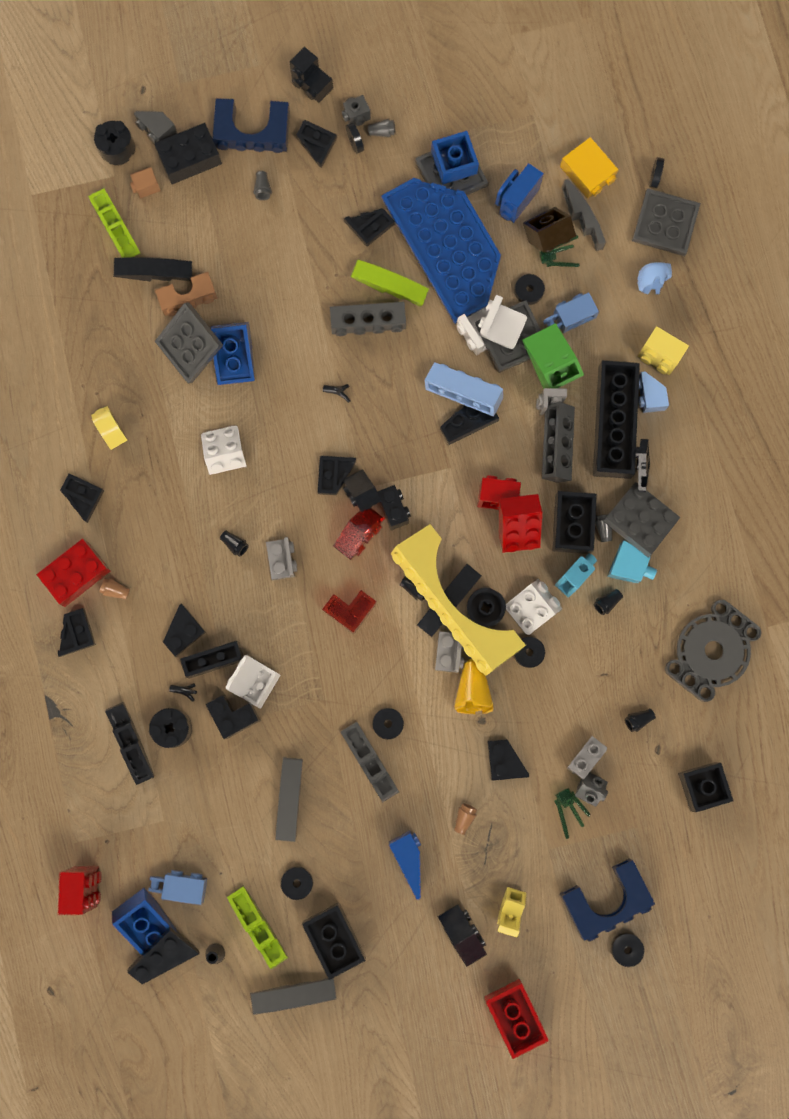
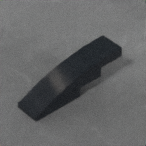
(152, 268)
(455, 593)
(129, 743)

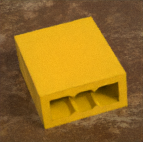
(589, 168)

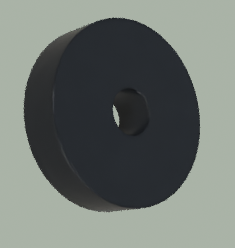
(354, 138)
(656, 172)
(533, 282)
(537, 656)
(388, 714)
(292, 891)
(634, 956)

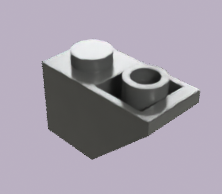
(155, 124)

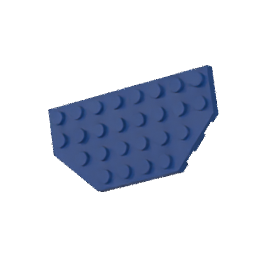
(447, 243)

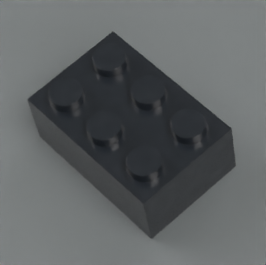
(188, 153)
(574, 522)
(334, 941)

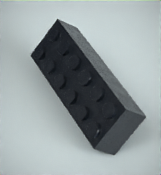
(616, 419)

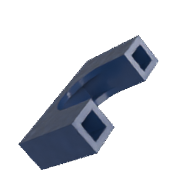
(271, 138)
(635, 900)

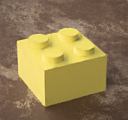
(662, 351)

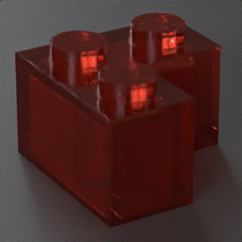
(357, 532)
(350, 615)

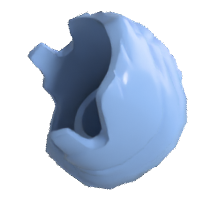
(653, 276)

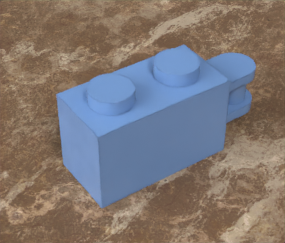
(573, 313)
(180, 887)

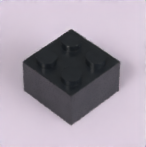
(705, 787)

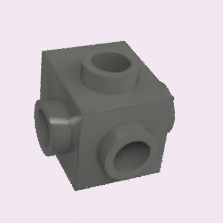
(356, 110)
(592, 789)

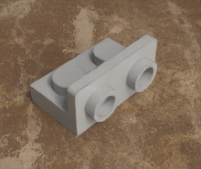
(550, 396)
(281, 559)
(448, 653)
(587, 757)

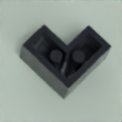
(309, 76)
(230, 721)
(462, 935)

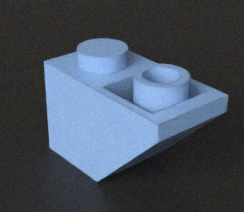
(652, 394)

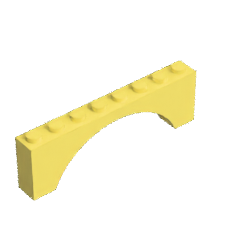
(484, 645)

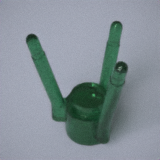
(548, 257)
(566, 799)

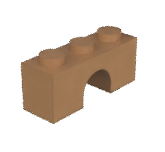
(201, 293)

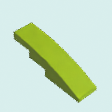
(114, 224)
(389, 282)
(257, 927)

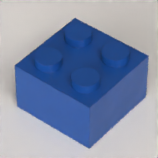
(454, 157)

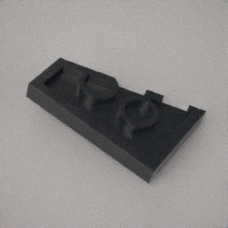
(465, 423)
(162, 956)

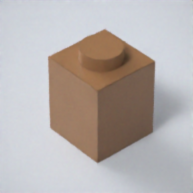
(144, 183)

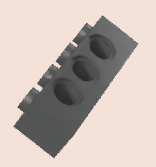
(358, 313)
(558, 442)

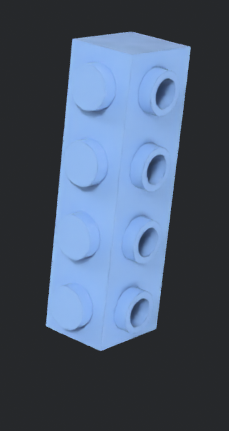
(464, 388)

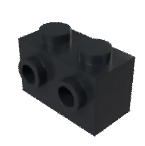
(361, 491)
(393, 508)

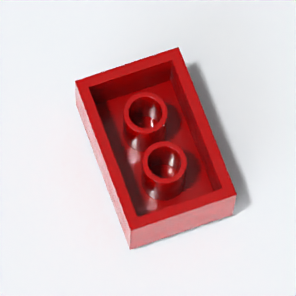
(520, 523)
(73, 572)
(78, 890)
(516, 1019)

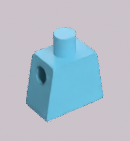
(630, 564)
(576, 575)

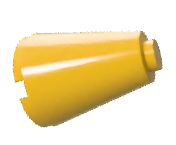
(473, 691)

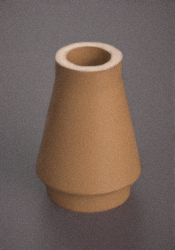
(113, 589)
(465, 817)

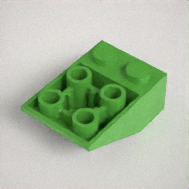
(552, 357)

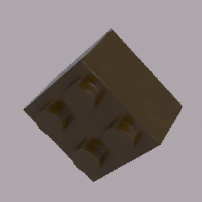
(549, 229)

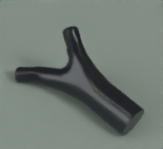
(338, 390)
(184, 690)

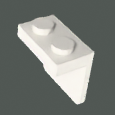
(502, 324)
(467, 328)
(223, 450)
(533, 606)
(252, 681)

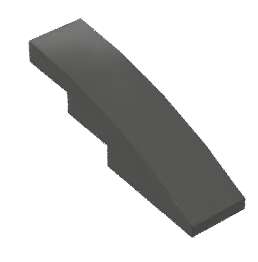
(581, 210)
(369, 762)
(289, 799)
(292, 996)

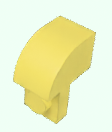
(108, 427)
(511, 912)

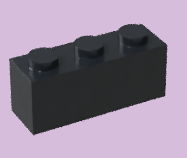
(212, 659)

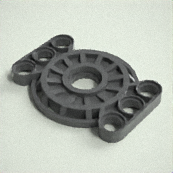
(693, 650)

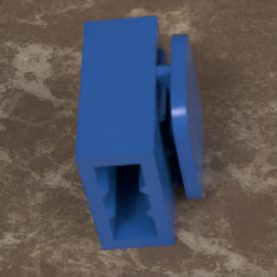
(518, 192)

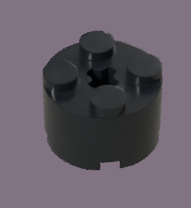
(114, 142)
(489, 598)
(159, 731)

